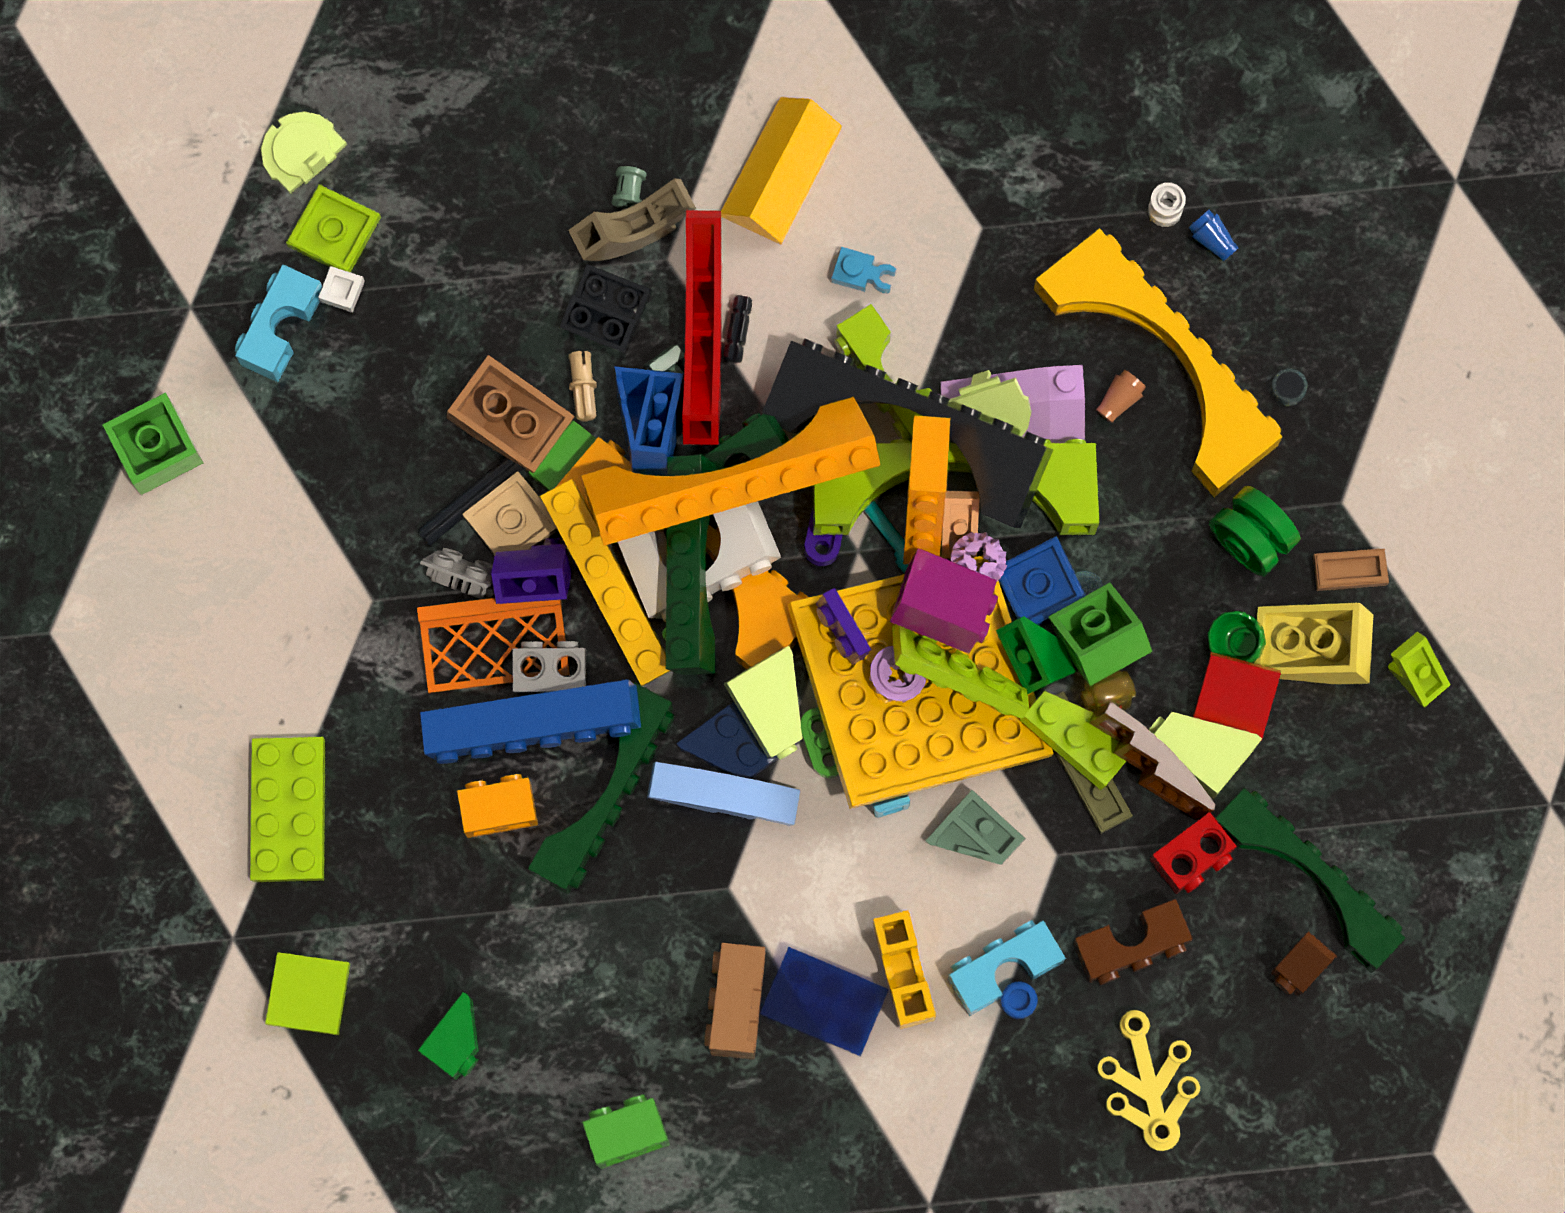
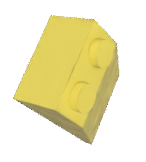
(1318, 642)

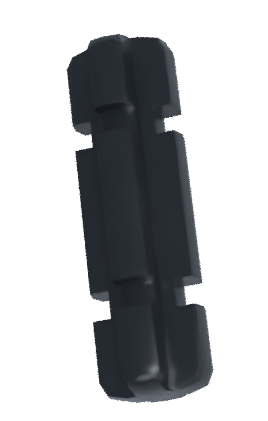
(738, 329)

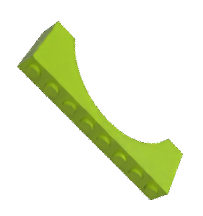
(1065, 491)

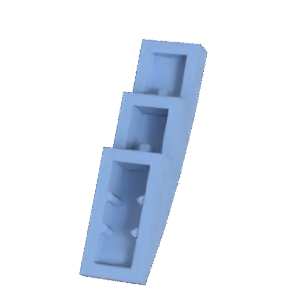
(723, 793)

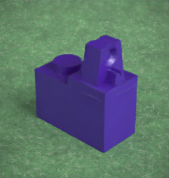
(532, 574)

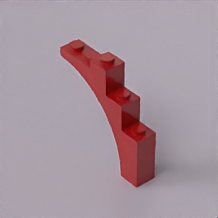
(703, 327)

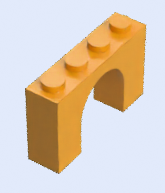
(926, 486)

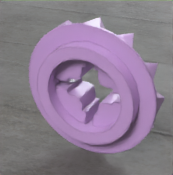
(993, 552)
(894, 690)

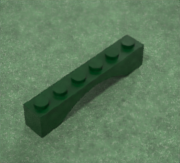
(688, 621)
(564, 854)
(1364, 930)

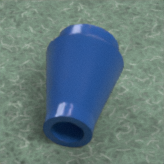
(1213, 235)

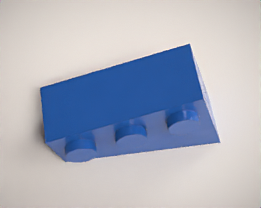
(650, 416)

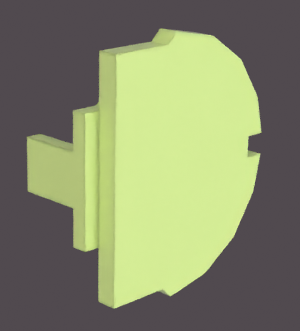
(299, 148)
(996, 400)

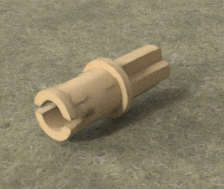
(582, 385)

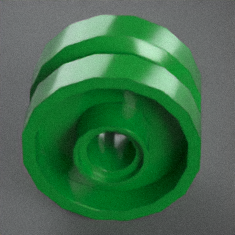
(1255, 531)

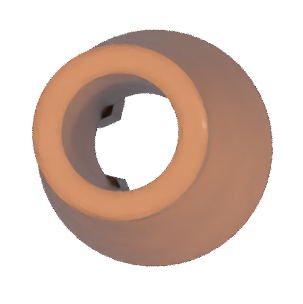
(1121, 395)

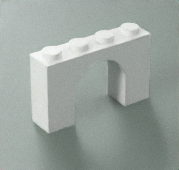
(744, 550)

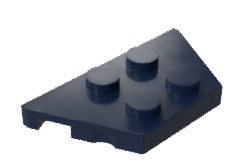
(728, 744)

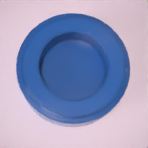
(1018, 1000)

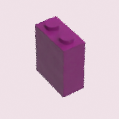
(944, 601)

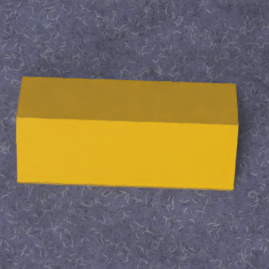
(781, 168)

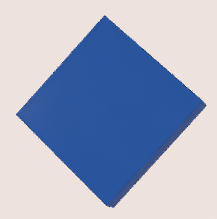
(1041, 582)

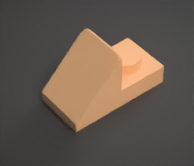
(959, 519)

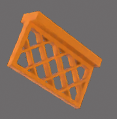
(480, 612)

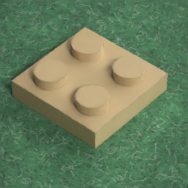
(511, 517)

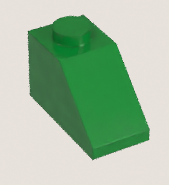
(1035, 654)
(454, 1040)

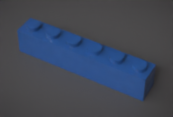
(530, 721)

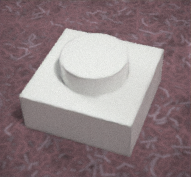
(341, 289)

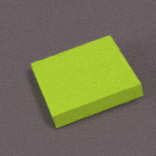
(333, 229)
(307, 993)

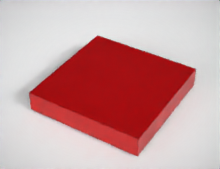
(1237, 694)

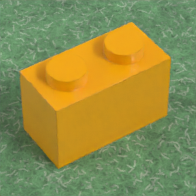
(497, 806)

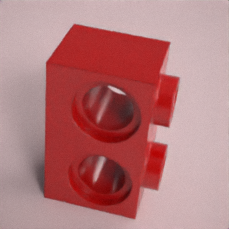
(1188, 848)

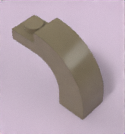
(622, 232)

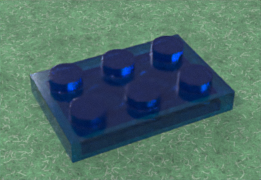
(824, 1002)

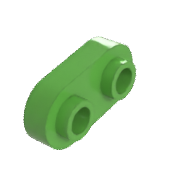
(817, 744)

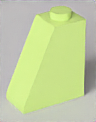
(770, 703)
(1206, 748)

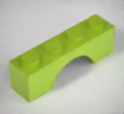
(865, 339)

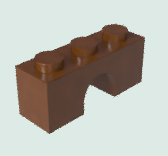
(1104, 956)

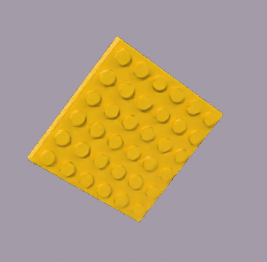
(915, 744)

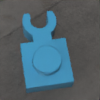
(857, 269)

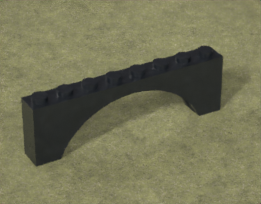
(1002, 462)

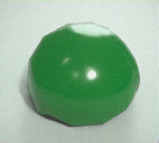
(1237, 636)

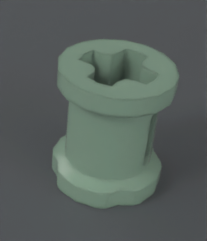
(628, 186)

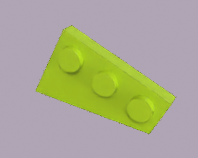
(1071, 735)

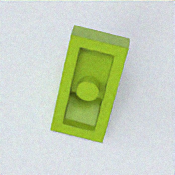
(1419, 669)

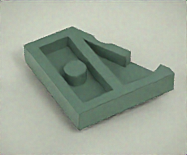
(977, 831)

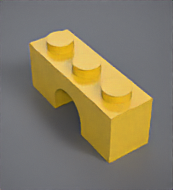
(903, 969)

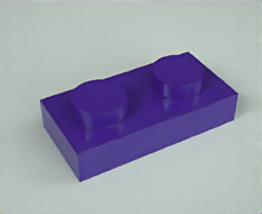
(848, 636)

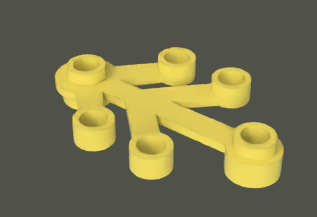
(1149, 1087)

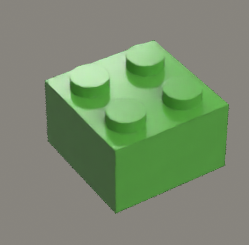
(153, 444)
(1100, 634)
(625, 1132)

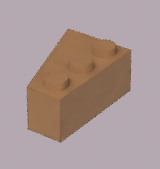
(735, 1001)

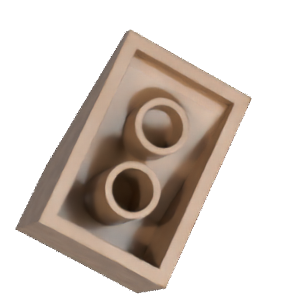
(509, 415)

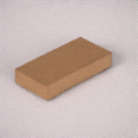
(1350, 569)

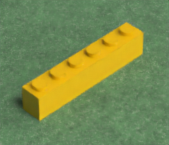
(606, 581)

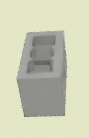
(549, 678)

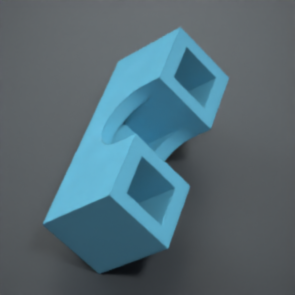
(288, 295)
(1031, 948)

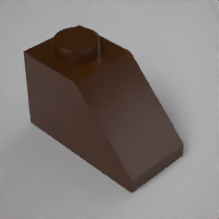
(1302, 965)

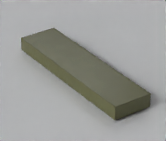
(1105, 805)

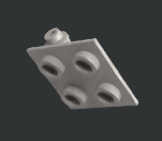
(449, 563)

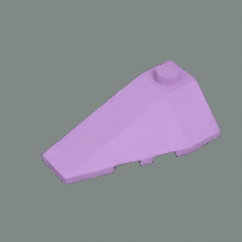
(1054, 398)

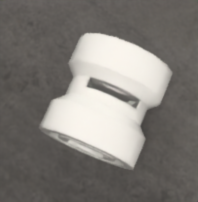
(1163, 211)

